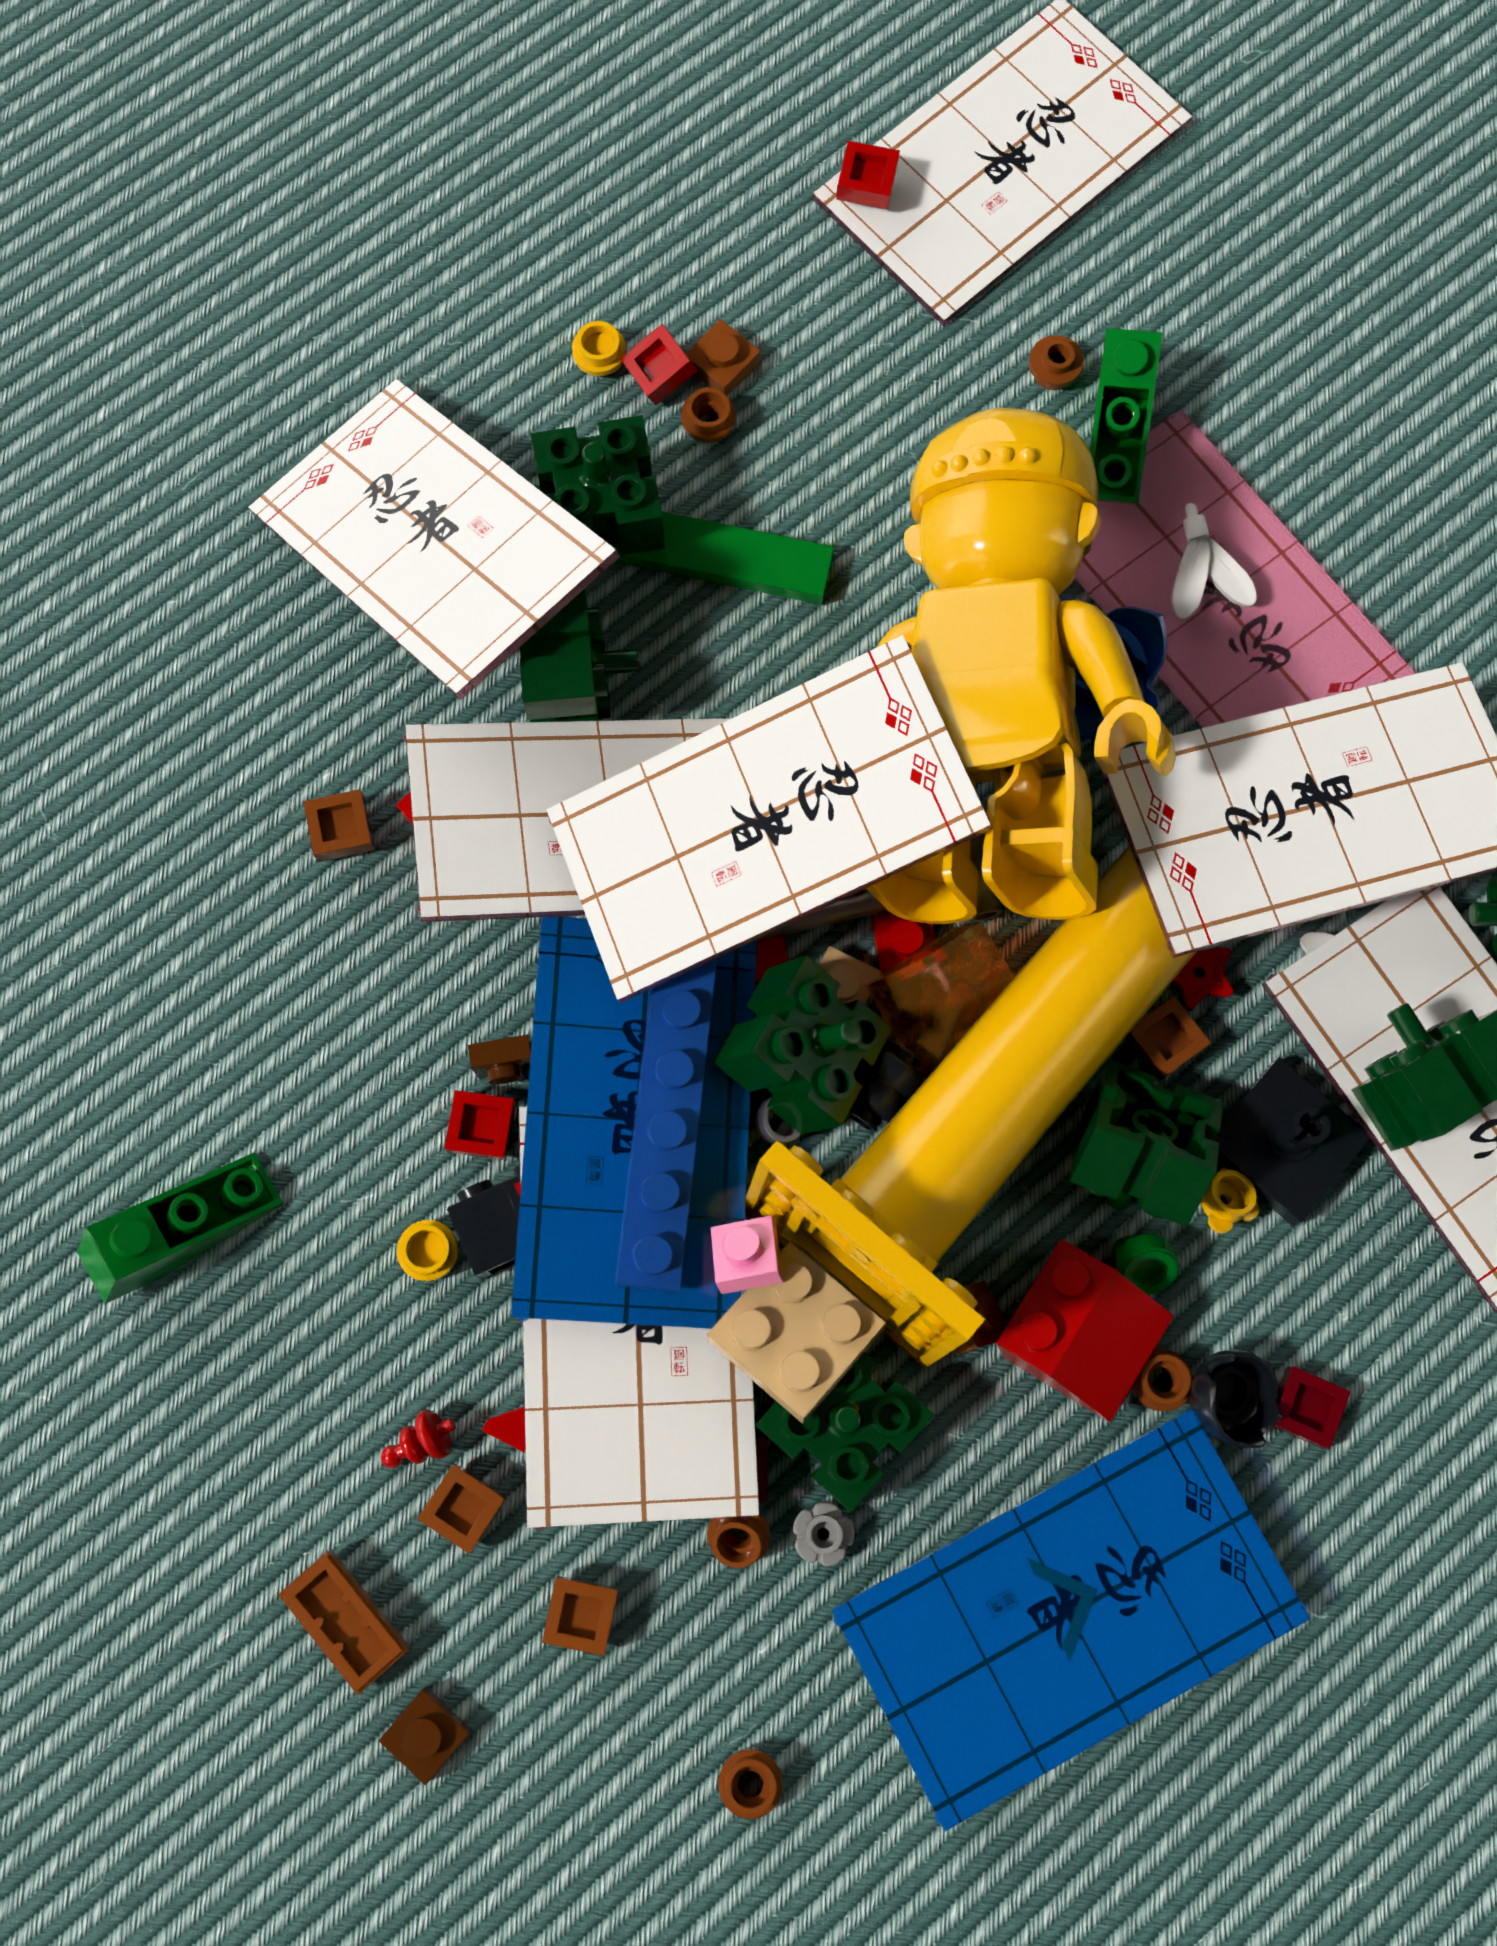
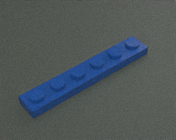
(665, 1132)

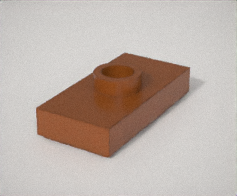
(344, 1621)

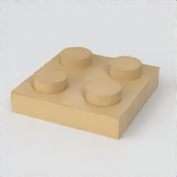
(796, 1334)

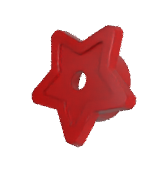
(1211, 984)

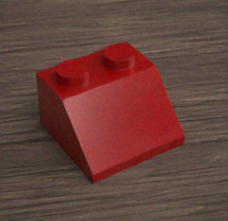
(1084, 1330)

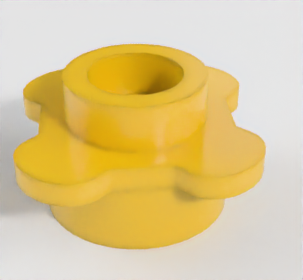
(1240, 1197)

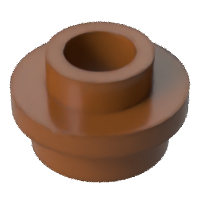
(1051, 374)
(704, 402)
(1180, 1381)
(734, 1550)
(750, 1805)

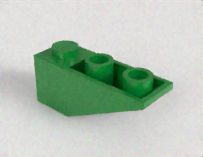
(1124, 412)
(175, 1227)

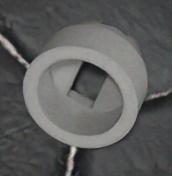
(778, 1131)

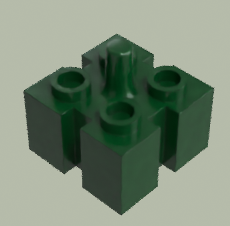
(604, 481)
(568, 666)
(803, 1045)
(1435, 1080)
(1147, 1144)
(849, 1431)

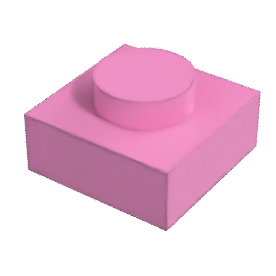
(746, 1255)

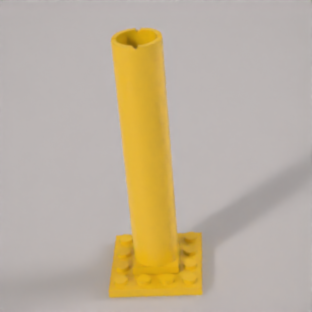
(972, 1121)

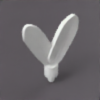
(1207, 559)

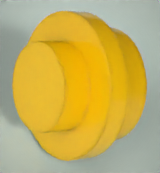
(598, 348)
(427, 1250)

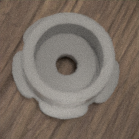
(840, 1534)

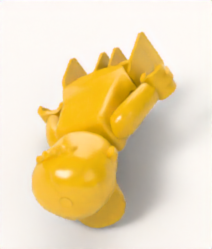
(1001, 534)

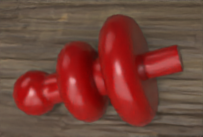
(428, 1437)

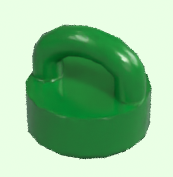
(1146, 1262)

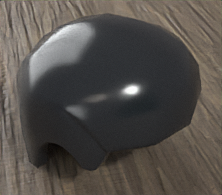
(1235, 1398)

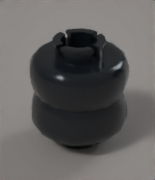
(885, 1087)

